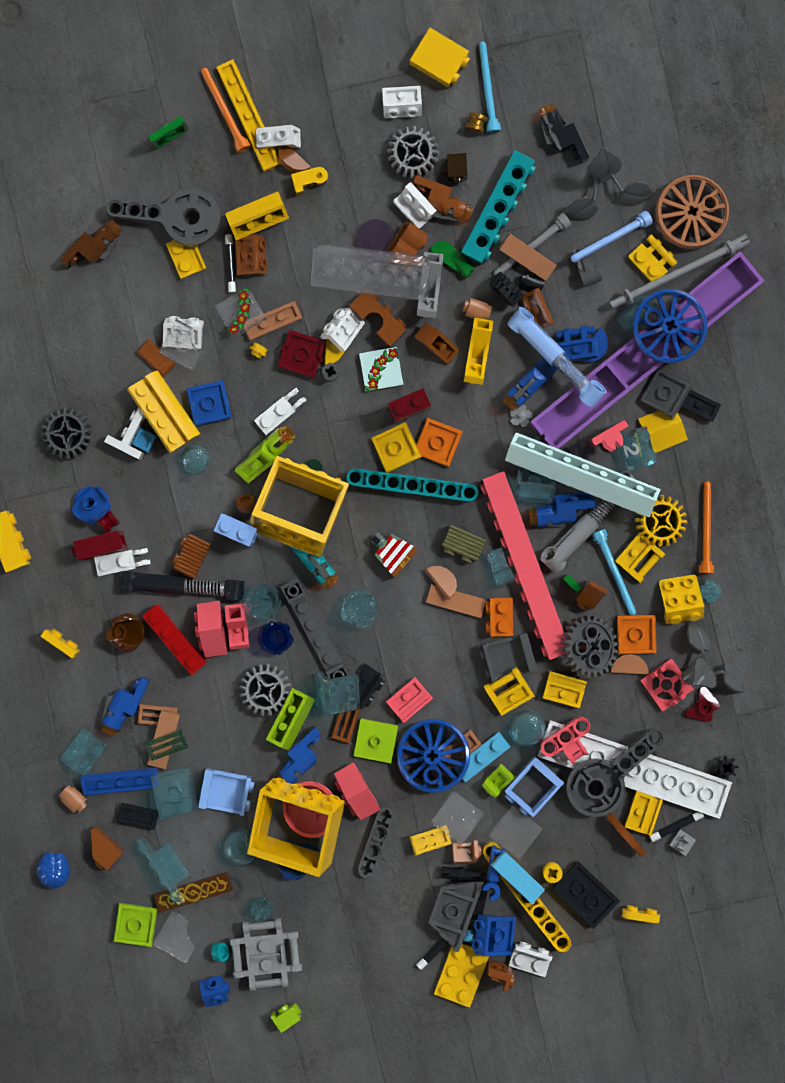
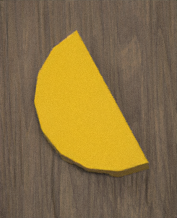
(333, 354)

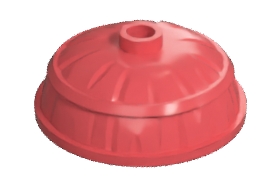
(305, 821)

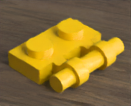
(646, 261)

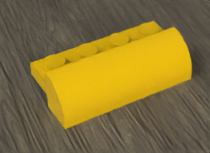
(163, 411)

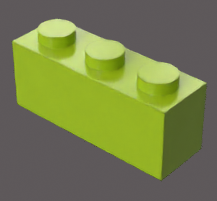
(290, 719)

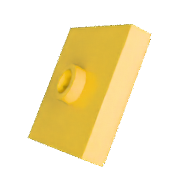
(396, 447)

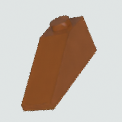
(590, 595)

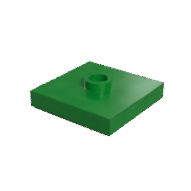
(168, 132)

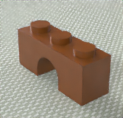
(392, 328)

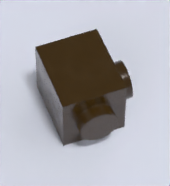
(456, 167)

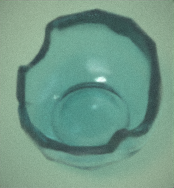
(195, 459)

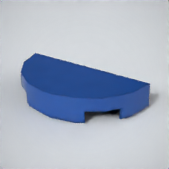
(602, 345)

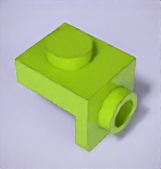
(497, 780)

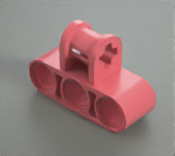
(572, 745)

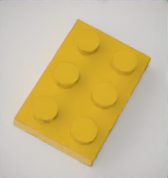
(461, 975)

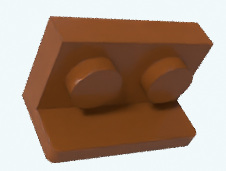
(251, 255)
(500, 971)

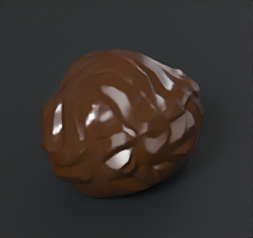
(126, 632)

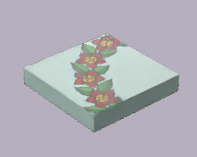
(381, 369)

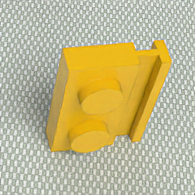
(186, 259)
(54, 637)
(564, 689)
(643, 813)

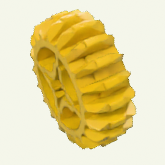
(674, 531)

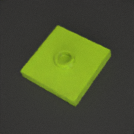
(375, 740)
(135, 924)

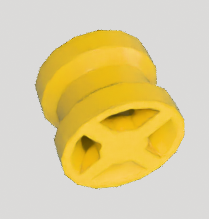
(550, 869)

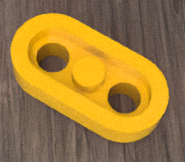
(633, 913)

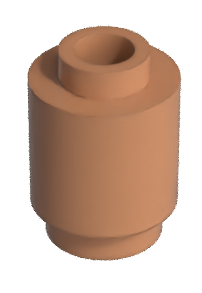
(476, 309)
(73, 799)

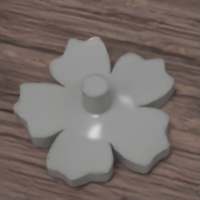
(521, 416)

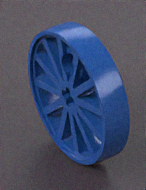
(665, 319)
(433, 765)

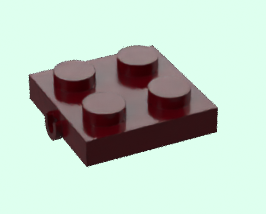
(302, 354)

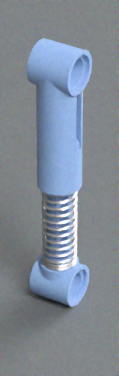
(524, 324)

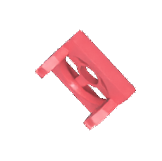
(610, 438)
(647, 681)

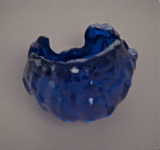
(275, 637)

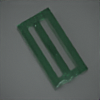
(165, 737)

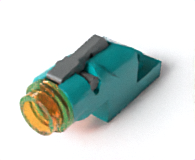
(318, 567)

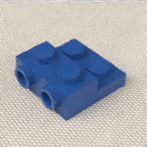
(494, 935)

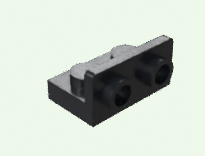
(368, 682)

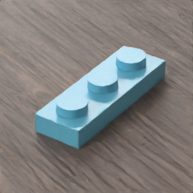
(484, 755)

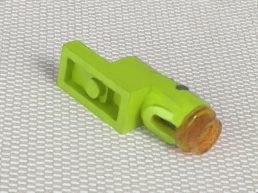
(265, 453)

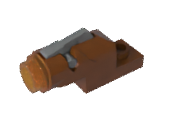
(93, 248)

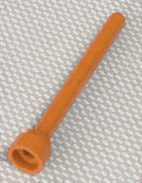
(241, 144)
(706, 565)

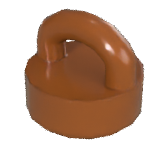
(246, 503)

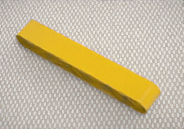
(542, 920)

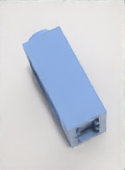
(525, 808)

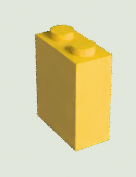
(440, 58)

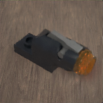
(561, 136)

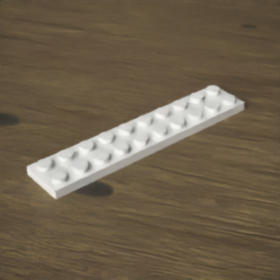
(653, 775)

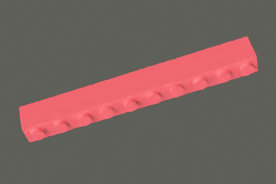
(525, 563)

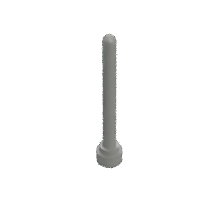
(561, 223)

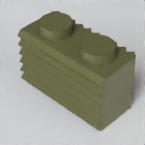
(463, 543)

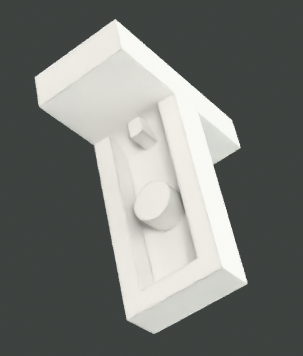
(128, 435)

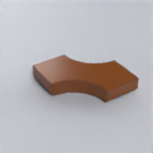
(626, 835)

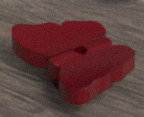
(697, 711)

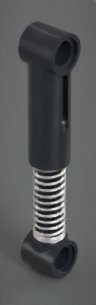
(179, 585)

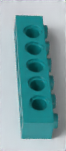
(517, 162)

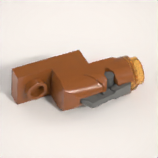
(439, 197)

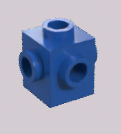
(214, 991)

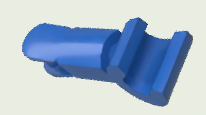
(493, 876)

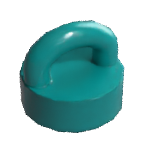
(220, 952)

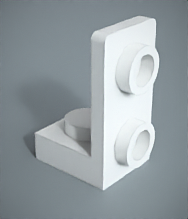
(278, 136)

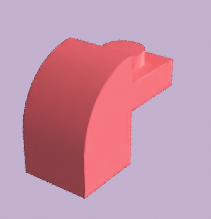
(237, 626)

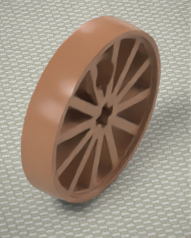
(702, 211)

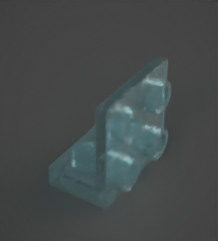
(336, 694)

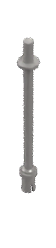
(728, 248)

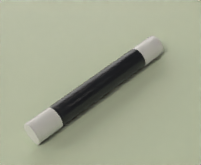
(230, 263)
(676, 826)
(432, 953)

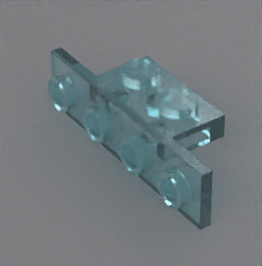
(168, 867)

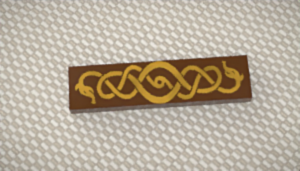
(195, 891)

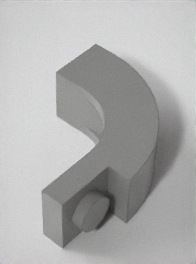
(428, 307)

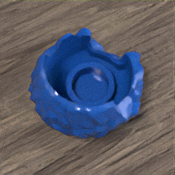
(53, 870)

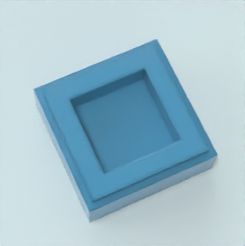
(144, 440)

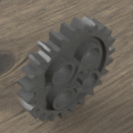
(589, 646)

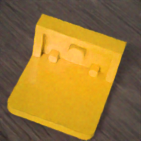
(681, 599)

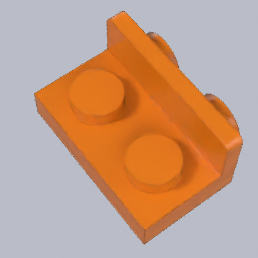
(500, 617)

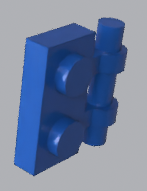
(578, 349)

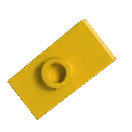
(429, 841)

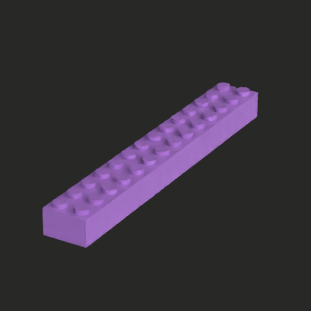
(631, 365)

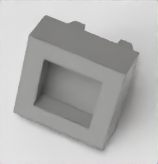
(682, 842)

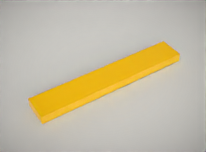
(247, 112)

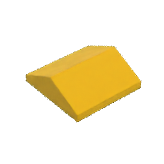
(663, 430)

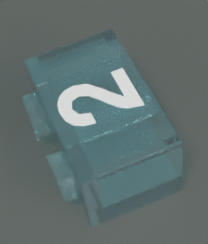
(637, 449)

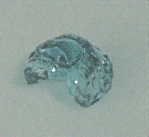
(359, 608)

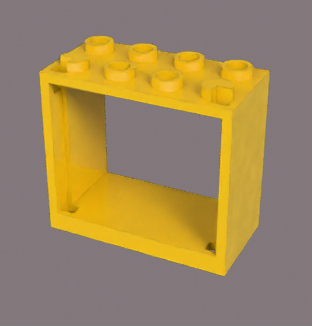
(288, 532)
(287, 853)

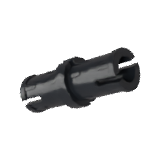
(460, 874)

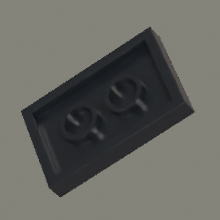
(585, 894)

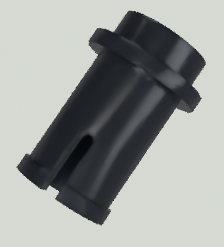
(531, 282)

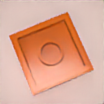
(438, 442)
(636, 634)

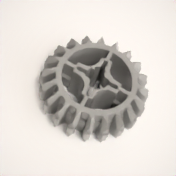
(423, 138)
(250, 697)

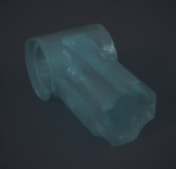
(501, 571)

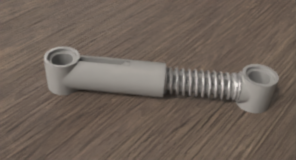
(556, 556)

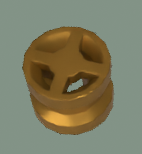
(476, 122)

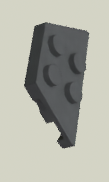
(454, 910)

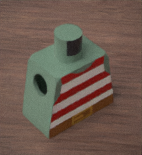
(393, 552)

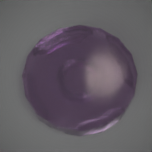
(375, 235)

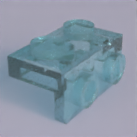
(83, 752)

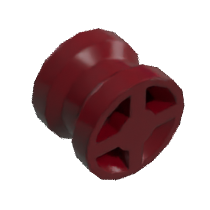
(108, 521)

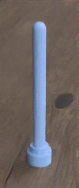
(643, 220)

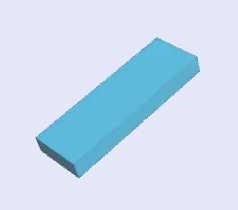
(517, 877)

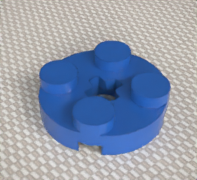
(97, 510)

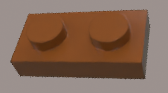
(537, 307)

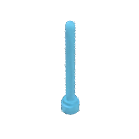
(492, 125)
(600, 538)

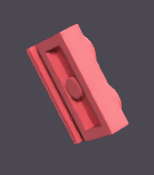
(409, 699)

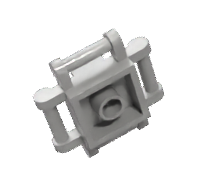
(265, 954)

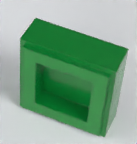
(571, 582)

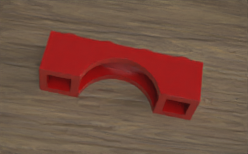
(174, 639)

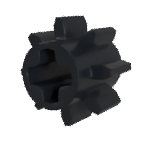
(732, 767)

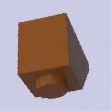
(436, 343)
(104, 849)

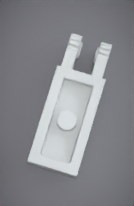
(278, 412)
(119, 562)

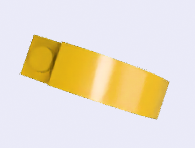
(478, 351)

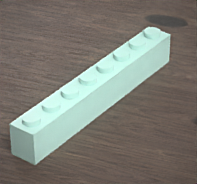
(582, 474)

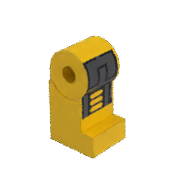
(315, 176)

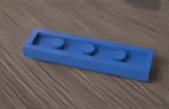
(117, 781)

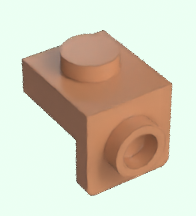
(466, 853)

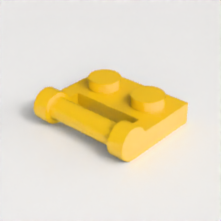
(635, 553)
(511, 697)

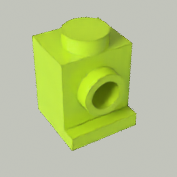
(286, 1016)

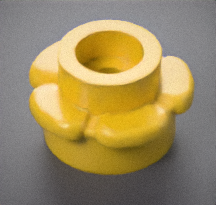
(258, 350)

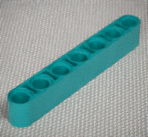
(402, 486)

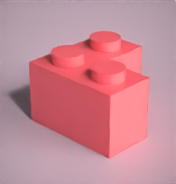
(210, 629)
(356, 792)

